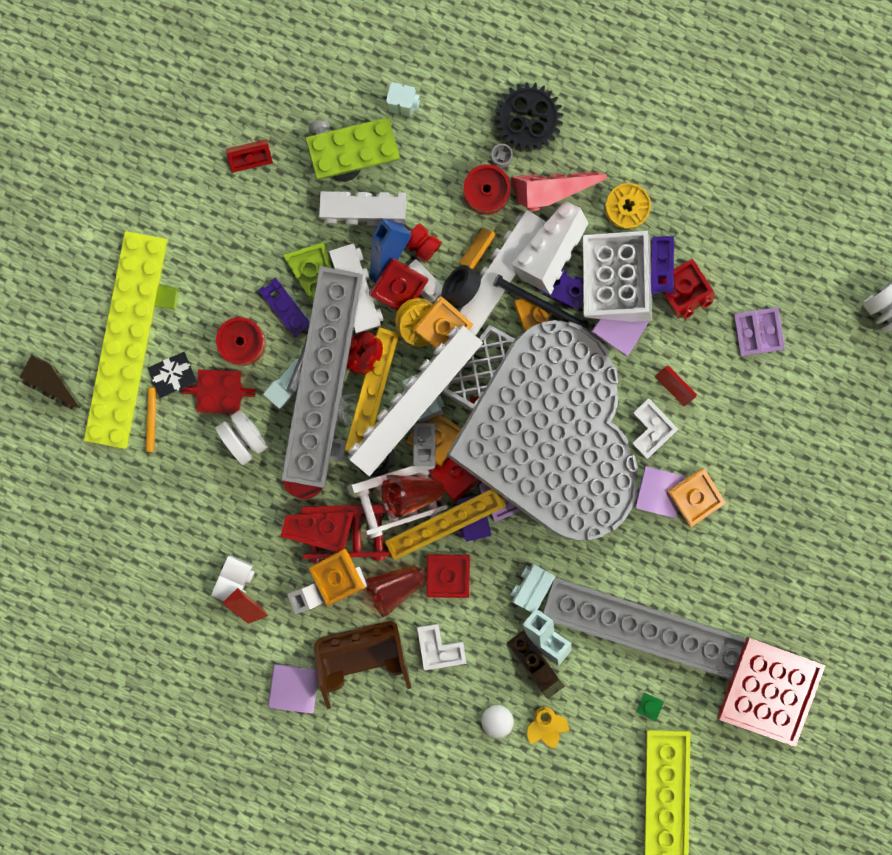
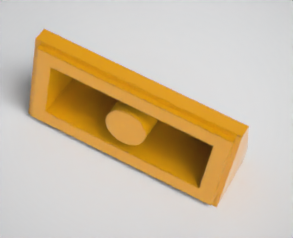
(478, 248)

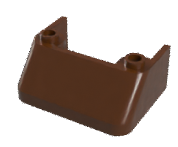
(357, 652)

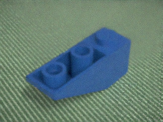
(387, 243)

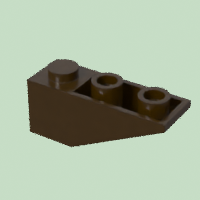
(47, 377)
(535, 664)

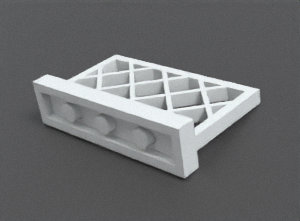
(457, 395)

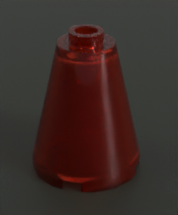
(409, 493)
(394, 587)

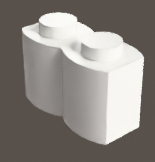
(233, 576)

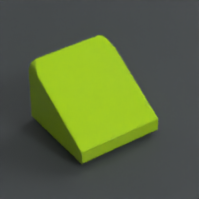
(167, 297)

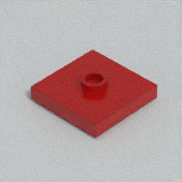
(398, 284)
(454, 478)
(448, 576)

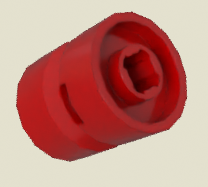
(423, 243)

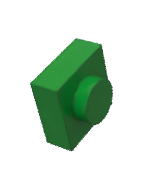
(649, 706)

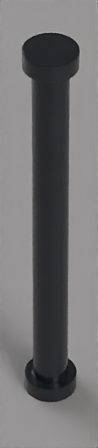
(499, 281)

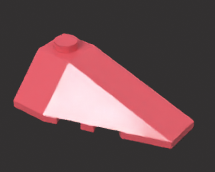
(540, 191)

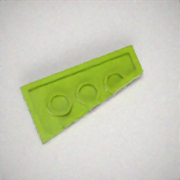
(306, 266)

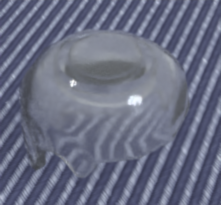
(347, 403)

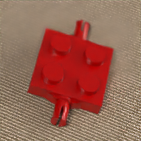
(219, 391)

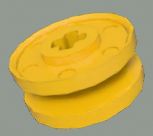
(616, 200)
(407, 318)

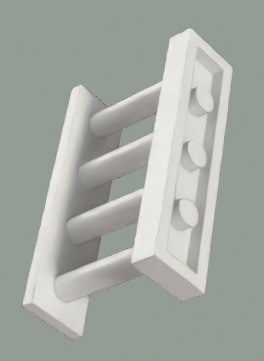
(362, 491)

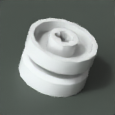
(239, 439)

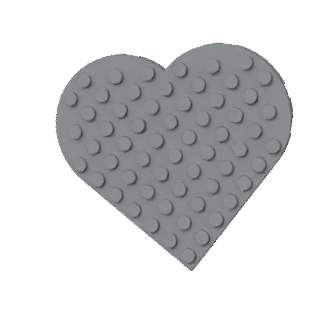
(549, 436)

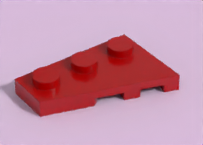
(322, 530)

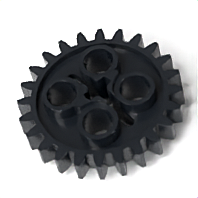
(525, 136)

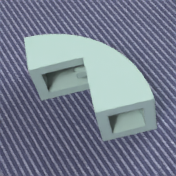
(277, 391)
(541, 632)

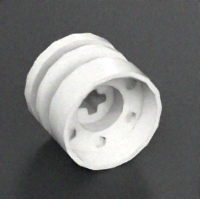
(883, 303)

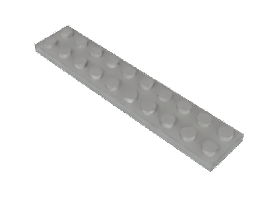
(322, 377)
(643, 628)

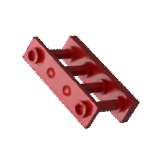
(378, 553)

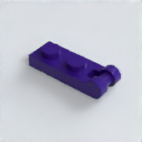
(662, 264)
(285, 307)

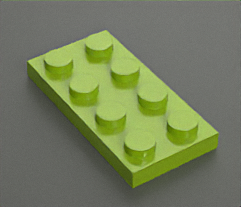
(352, 148)

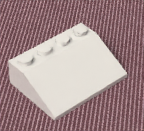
(617, 276)

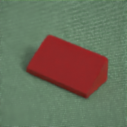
(249, 156)
(675, 385)
(244, 606)

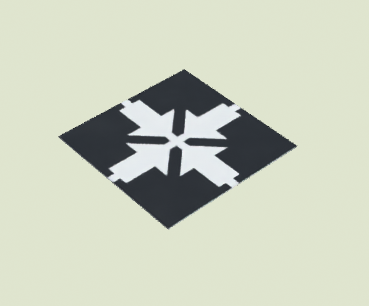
(172, 374)

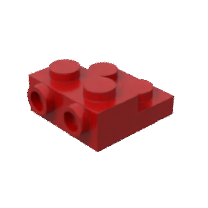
(690, 290)

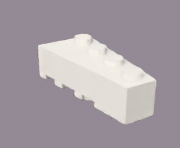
(362, 208)
(551, 247)

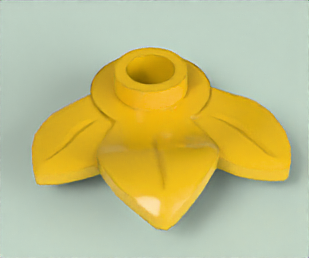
(547, 730)

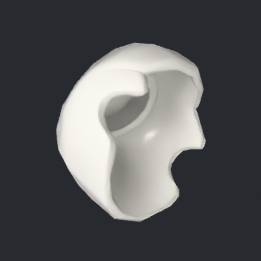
(497, 721)

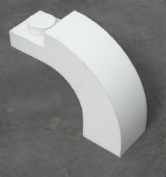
(310, 596)

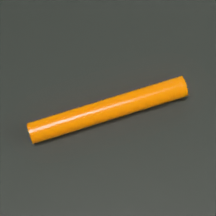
(151, 418)

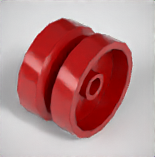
(489, 177)
(229, 335)

